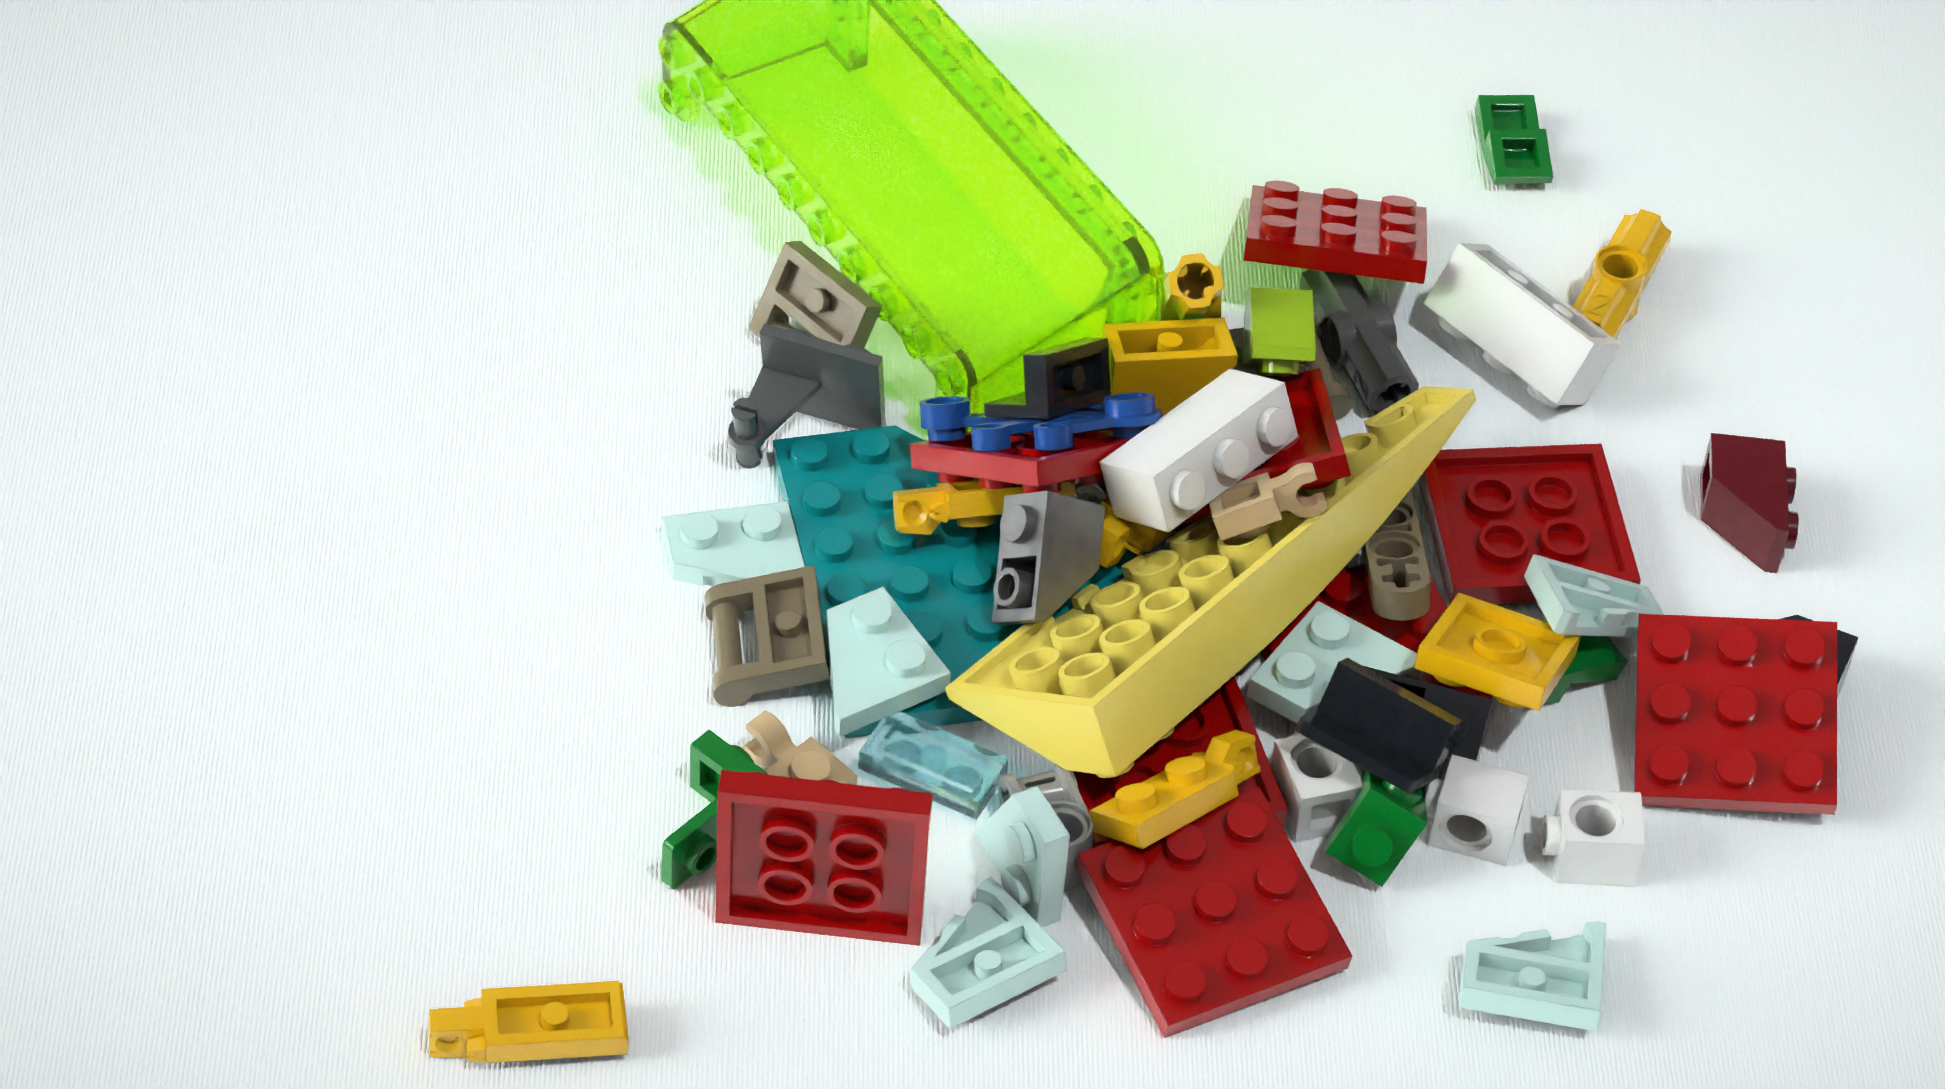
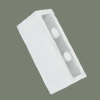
(1521, 325)
(1199, 449)

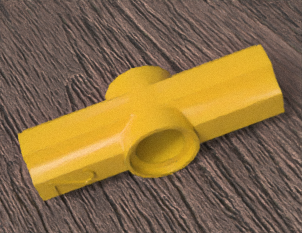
(1623, 271)
(1192, 290)

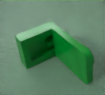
(1378, 828)
(694, 845)

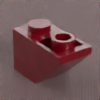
(1748, 496)

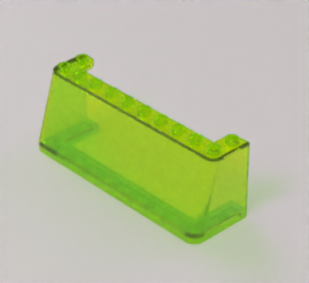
(919, 178)

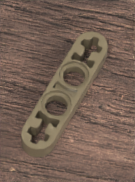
(1398, 559)

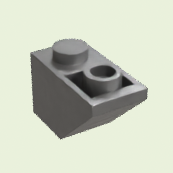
(1044, 554)

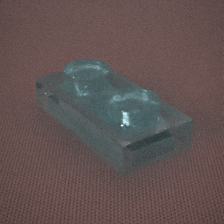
(933, 762)

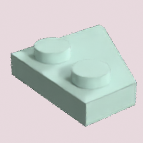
(731, 543)
(1587, 601)
(878, 661)
(1304, 662)
(1029, 852)
(985, 958)
(1537, 976)

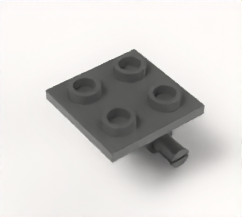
(807, 378)

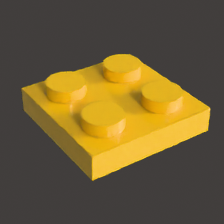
(1496, 652)

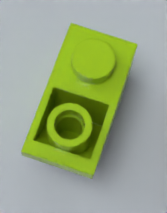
(1278, 331)

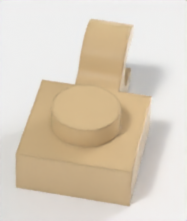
(1257, 502)
(781, 757)

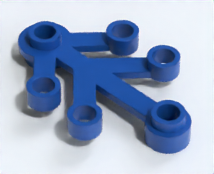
(1124, 412)

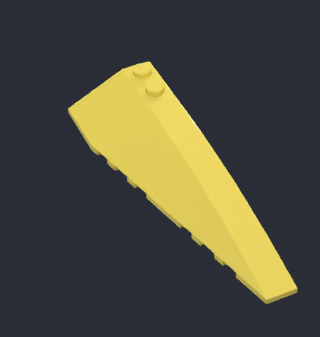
(1188, 618)

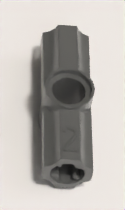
(1359, 338)

